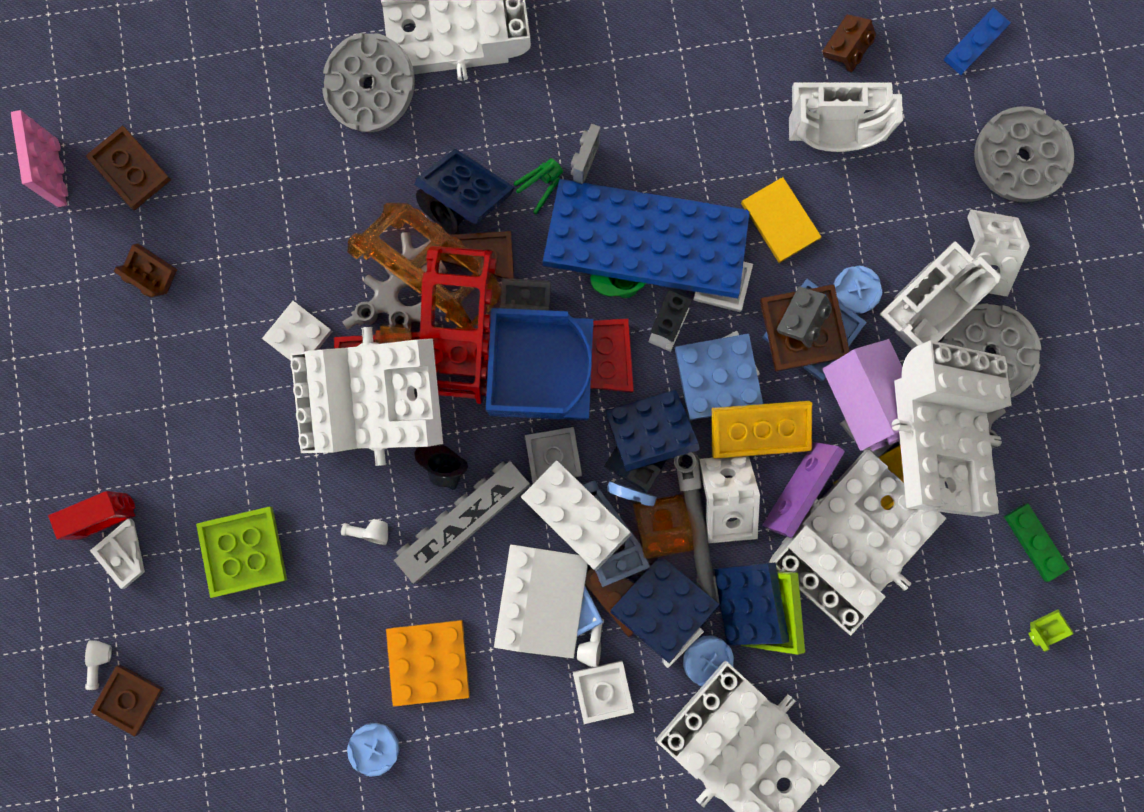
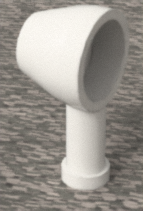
(375, 532)
(590, 651)
(96, 654)

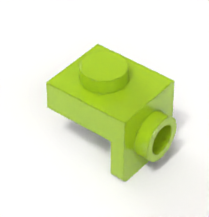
(1049, 630)

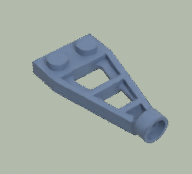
(625, 562)

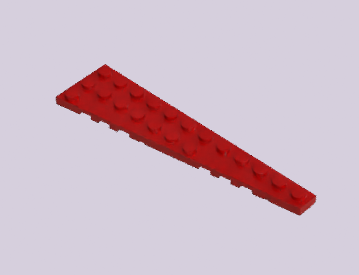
(610, 355)

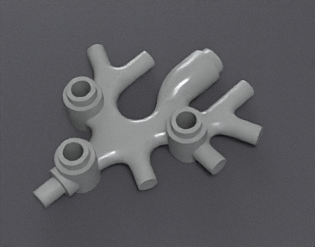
(387, 292)

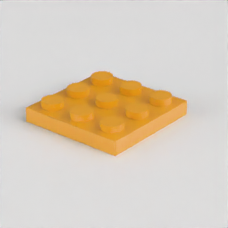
(427, 663)

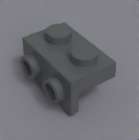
(525, 294)
(805, 316)

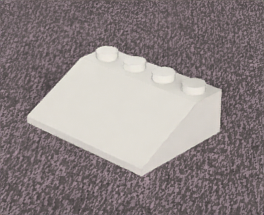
(541, 602)

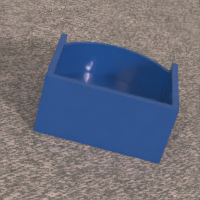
(539, 364)

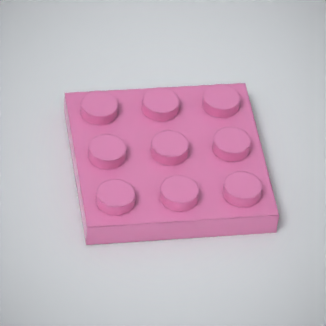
(39, 159)

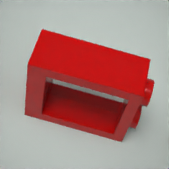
(92, 515)

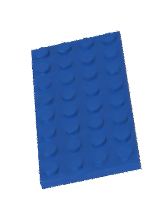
(647, 238)

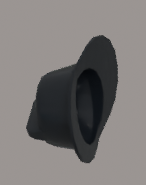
(438, 212)
(441, 464)

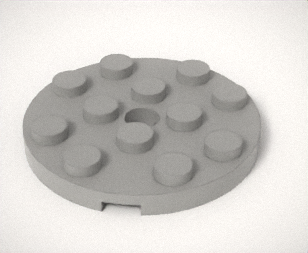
(391, 86)
(1009, 174)
(1006, 333)

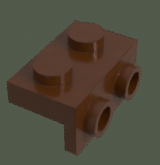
(850, 41)
(146, 271)

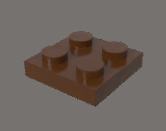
(127, 700)

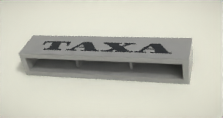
(462, 522)

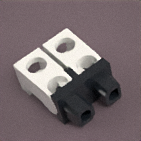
(669, 320)

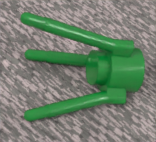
(548, 173)

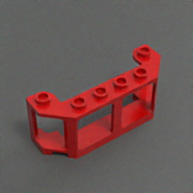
(427, 325)

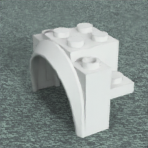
(838, 115)
(940, 296)

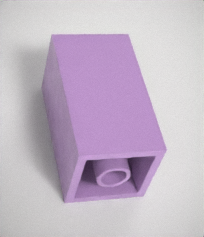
(866, 392)

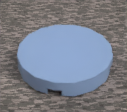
(858, 289)
(631, 494)
(705, 657)
(373, 749)

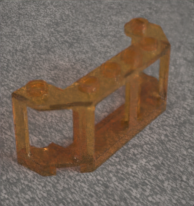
(410, 270)

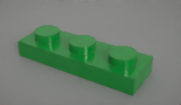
(1036, 542)

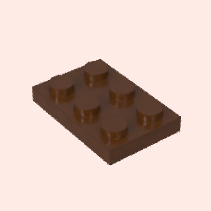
(128, 168)

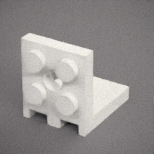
(1000, 243)
(730, 498)

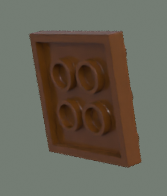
(792, 353)

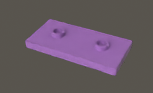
(803, 489)

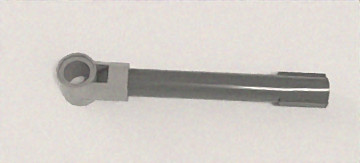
(691, 484)

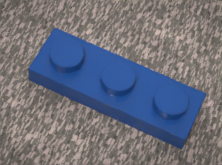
(977, 41)

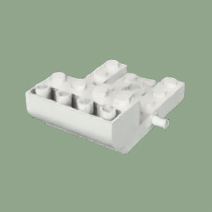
(458, 32)
(367, 397)
(946, 427)
(854, 545)
(744, 746)

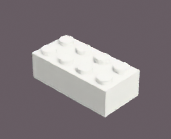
(576, 515)

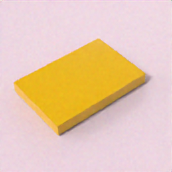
(781, 220)

